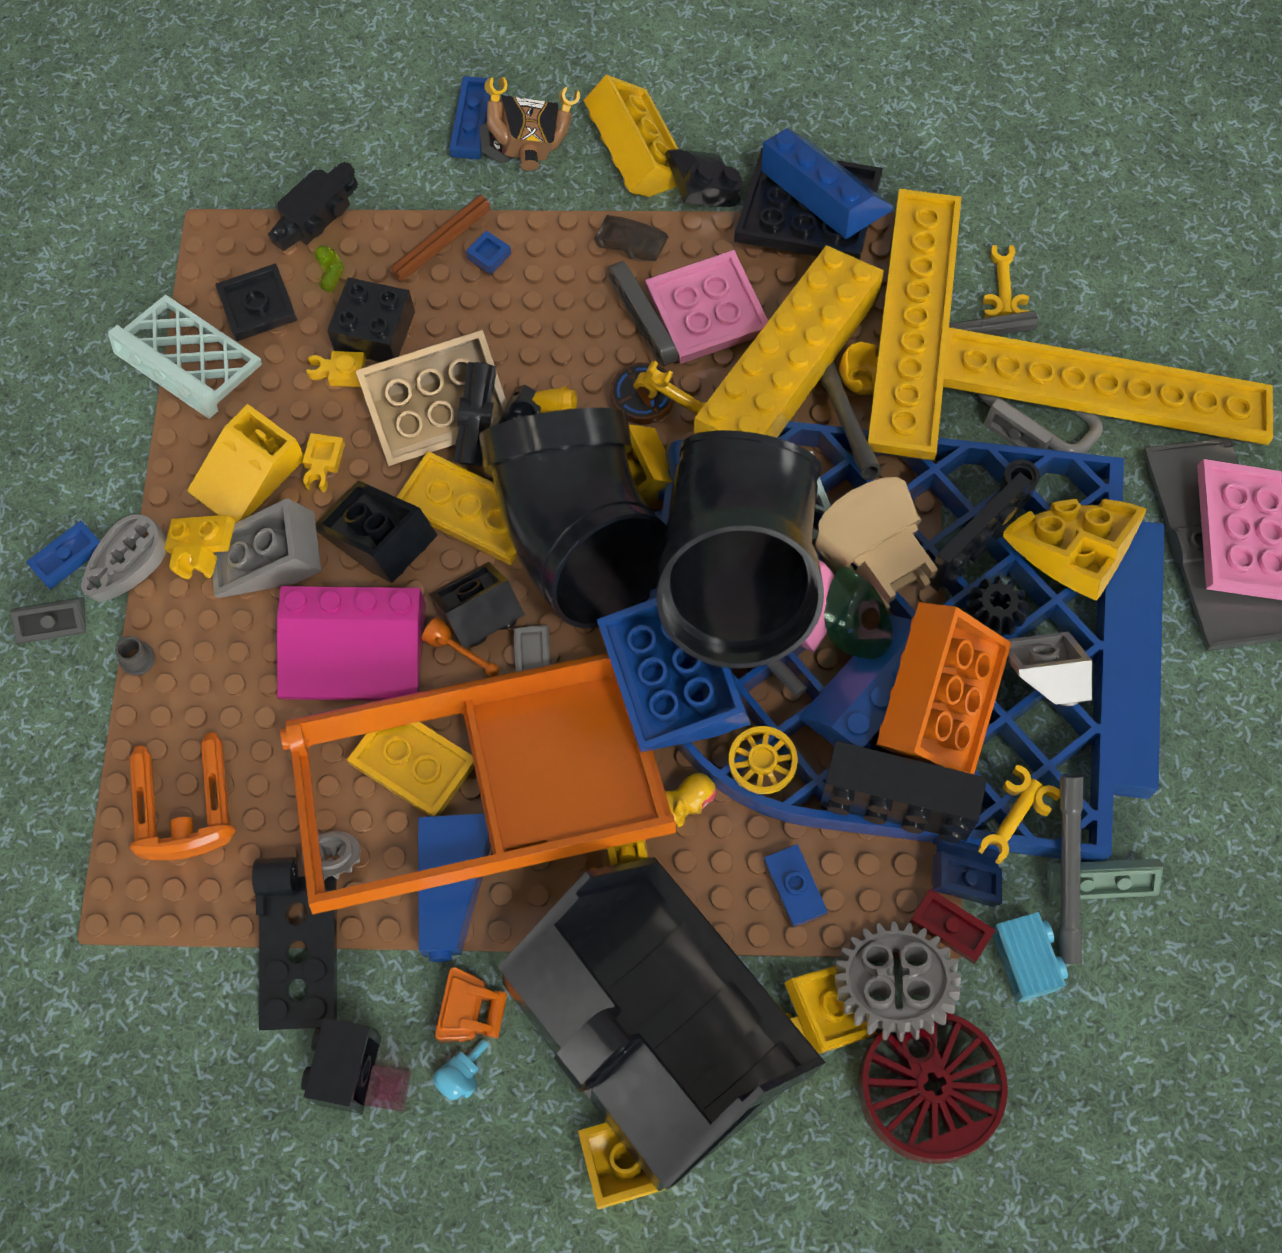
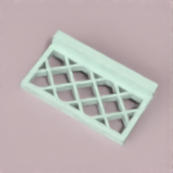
(171, 376)

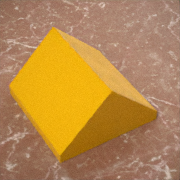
(611, 1168)

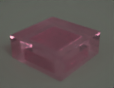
(388, 1088)

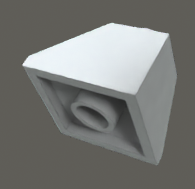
(1053, 667)

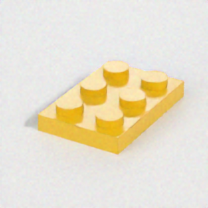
(414, 765)

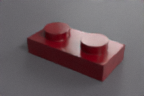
(953, 925)

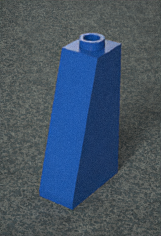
(448, 908)

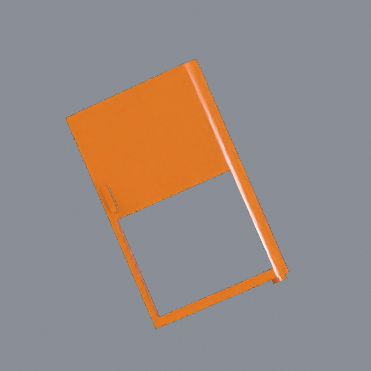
(548, 760)

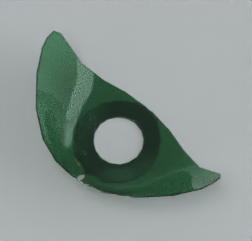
(844, 607)

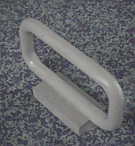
(1024, 432)

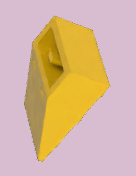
(245, 465)

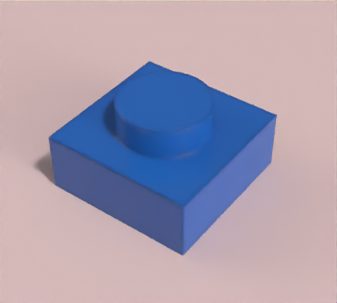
(488, 252)

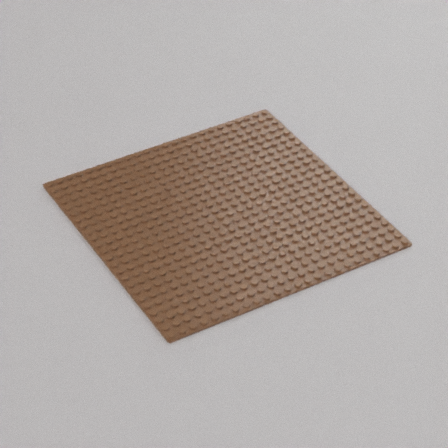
(215, 667)

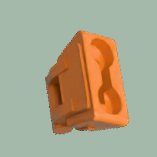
(462, 1009)

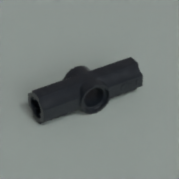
(474, 412)

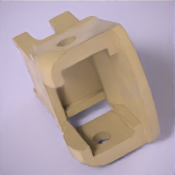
(876, 532)

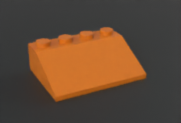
(944, 689)

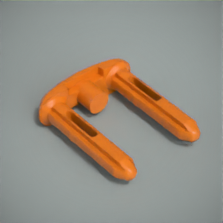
(183, 840)

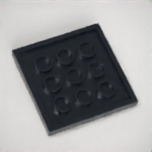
(781, 222)

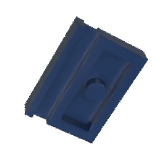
(966, 872)

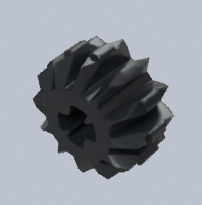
(1001, 597)

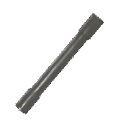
(862, 452)
(1071, 807)

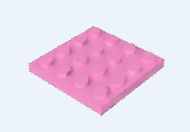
(1241, 528)

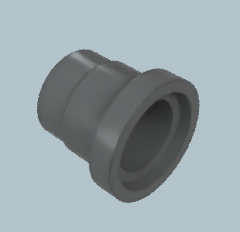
(138, 664)

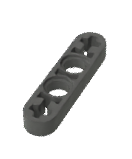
(642, 313)

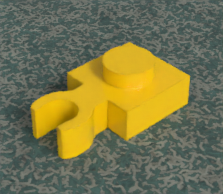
(339, 369)
(322, 456)

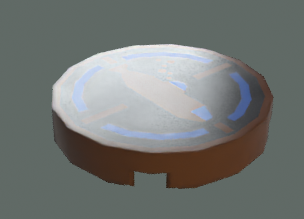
(636, 401)

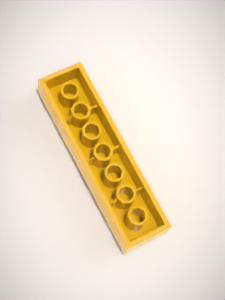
(794, 347)

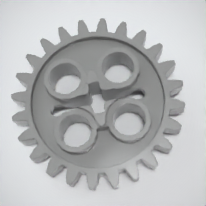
(933, 980)

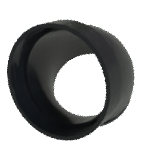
(575, 510)
(739, 550)

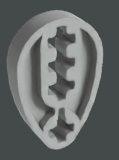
(138, 563)

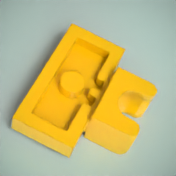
(195, 540)

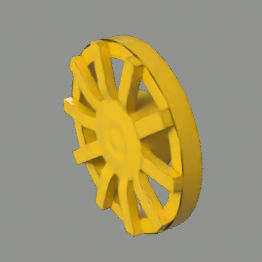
(763, 760)

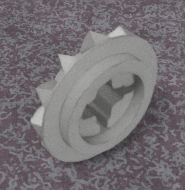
(338, 843)

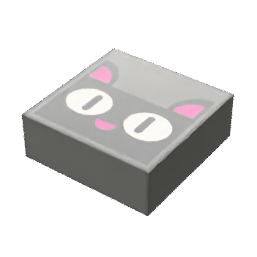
(491, 146)

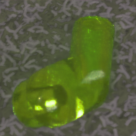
(331, 265)

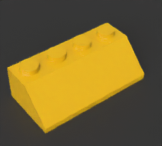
(633, 135)

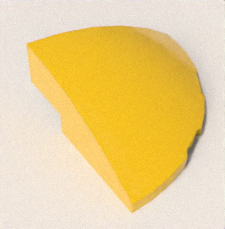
(1077, 541)

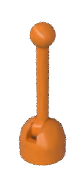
(439, 635)

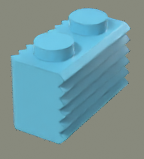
(1029, 957)

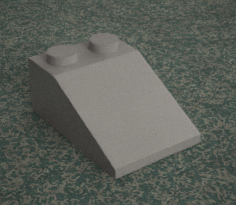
(268, 551)

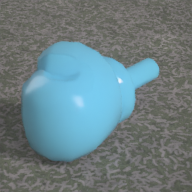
(458, 1073)

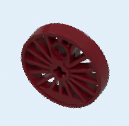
(956, 1142)

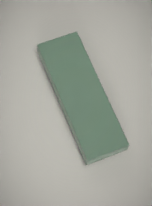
(1111, 879)

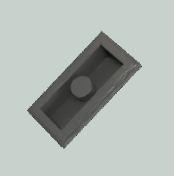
(49, 620)

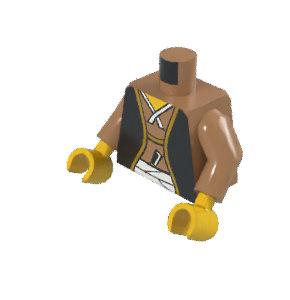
(527, 126)

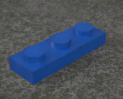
(469, 117)

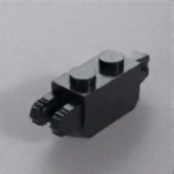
(313, 205)

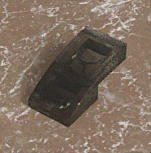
(634, 237)

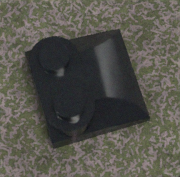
(704, 178)

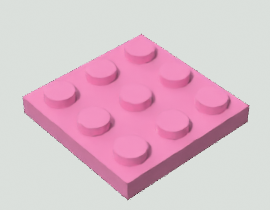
(707, 306)

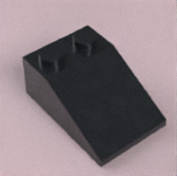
(377, 530)

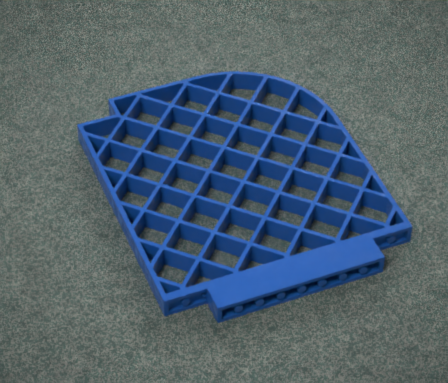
(1124, 649)

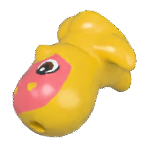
(691, 796)

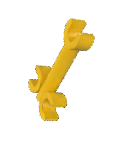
(1004, 303)
(658, 381)
(1030, 793)

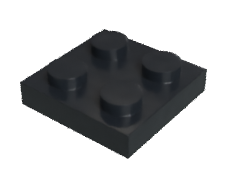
(256, 302)

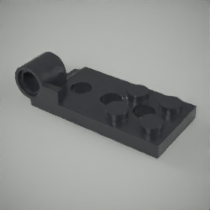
(276, 892)

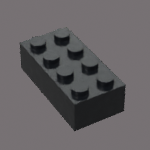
(903, 792)

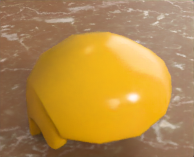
(859, 368)

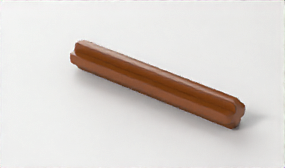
(440, 238)

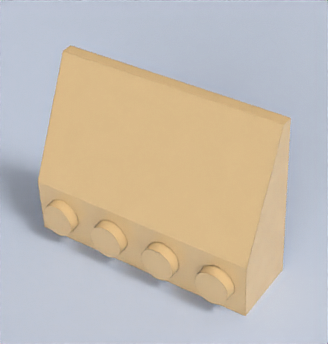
(419, 396)

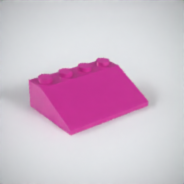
(349, 642)

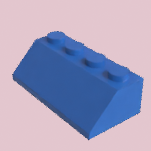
(821, 183)
(859, 695)

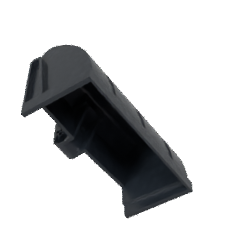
(654, 1017)

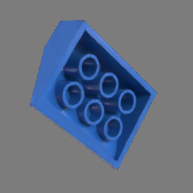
(663, 687)

